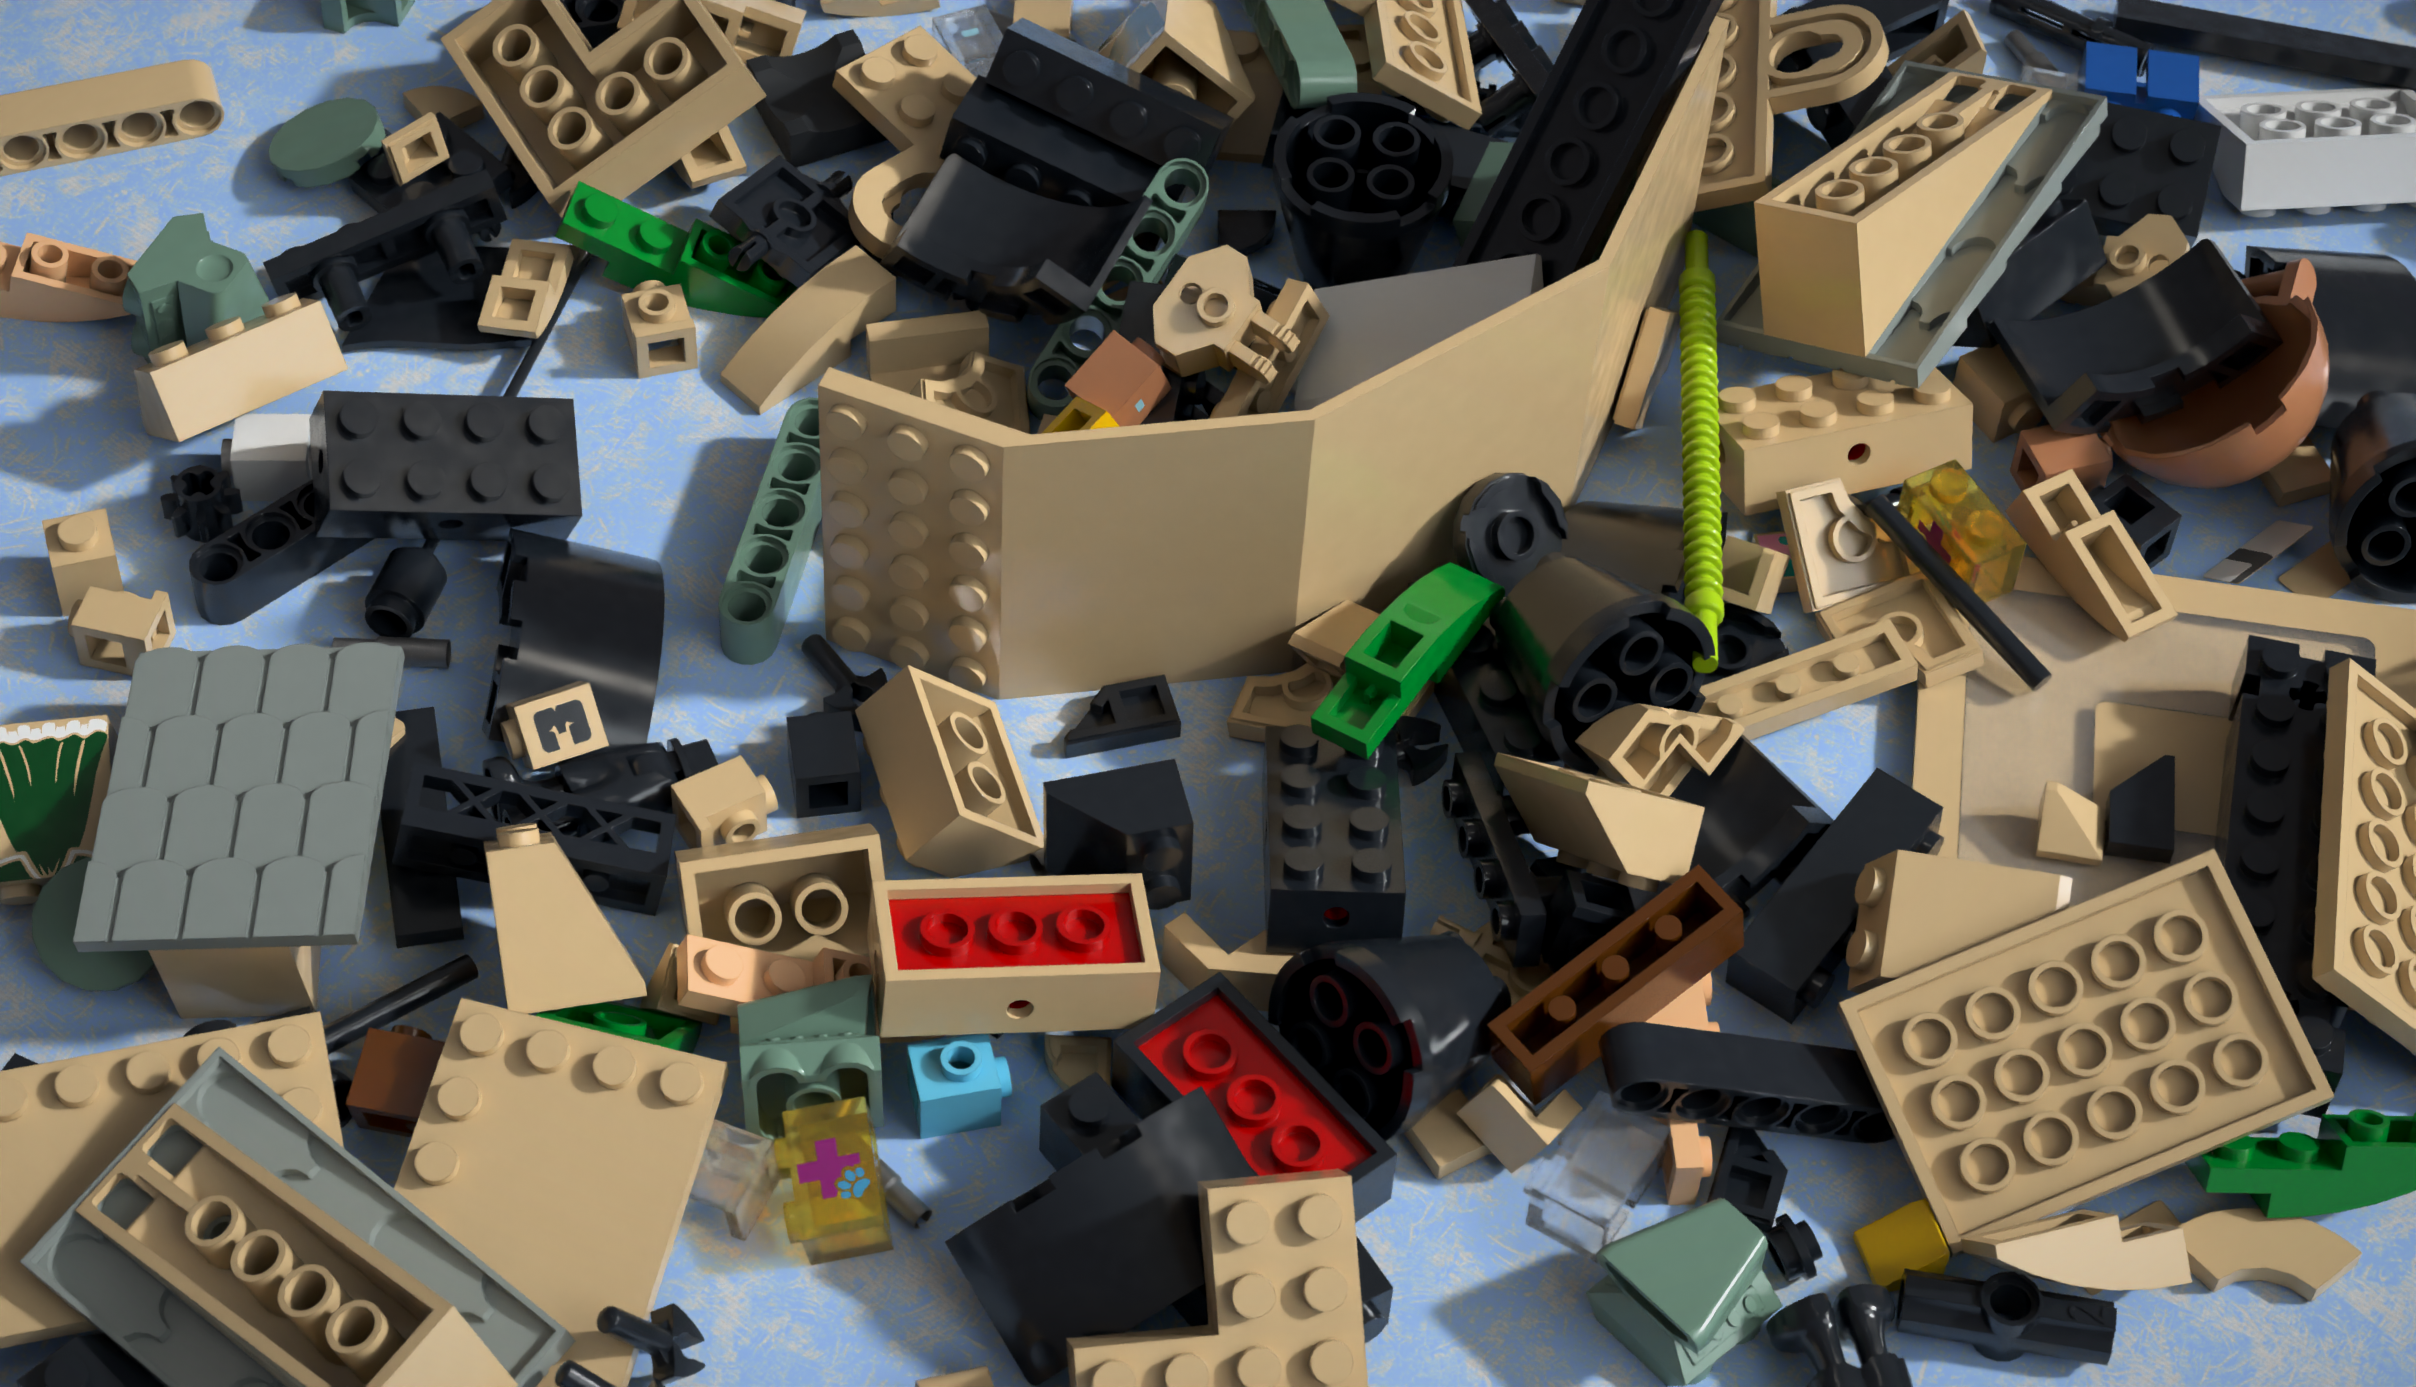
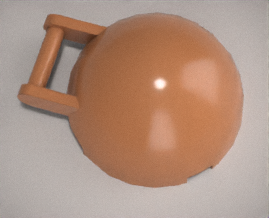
(2256, 418)

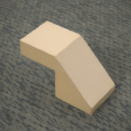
(1331, 636)
(1196, 957)

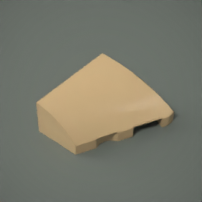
(1657, 745)

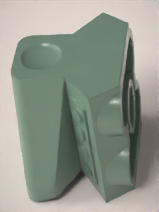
(187, 286)
(809, 1052)
(1685, 1290)

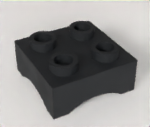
(804, 109)

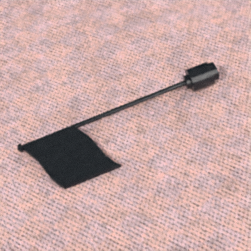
(424, 309)

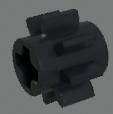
(201, 503)

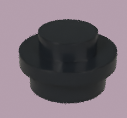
(1793, 1248)

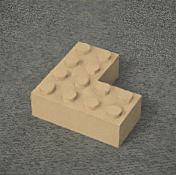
(603, 111)
(1276, 1296)

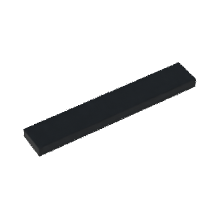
(2267, 42)

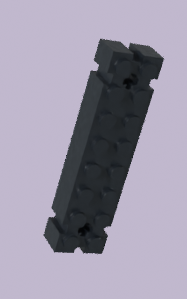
(2274, 823)

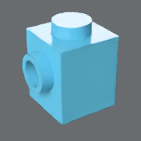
(956, 1085)

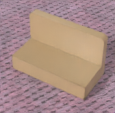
(923, 348)

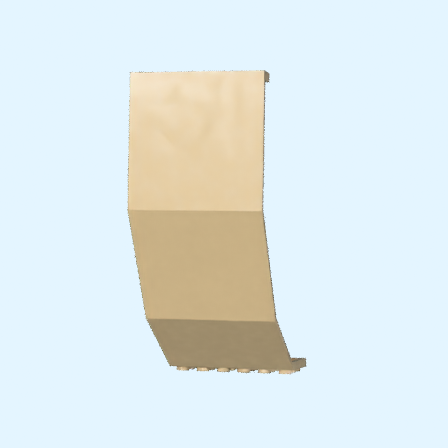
(1220, 537)

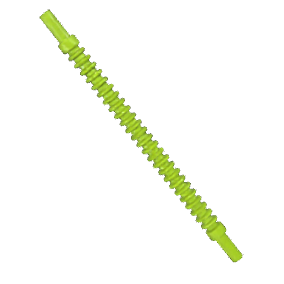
(1700, 443)

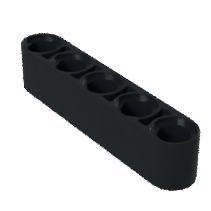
(263, 558)
(1741, 1082)

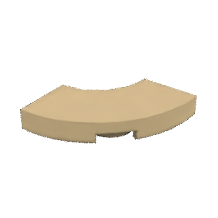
(2283, 1251)

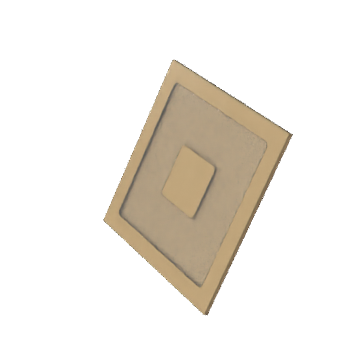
(2116, 709)

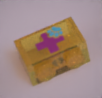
(1964, 528)
(835, 1181)

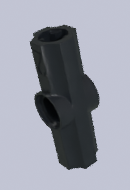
(2041, 1325)

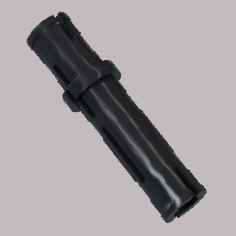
(2073, 24)

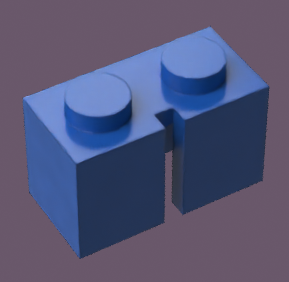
(2169, 84)

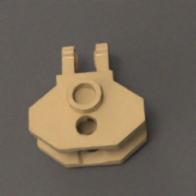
(2132, 259)
(1216, 318)

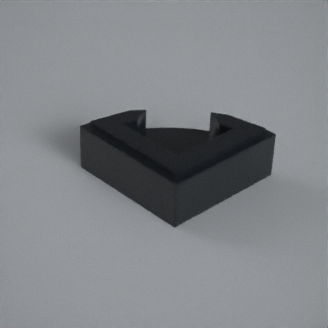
(1245, 229)

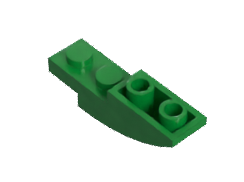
(648, 248)
(1400, 652)
(2347, 1167)

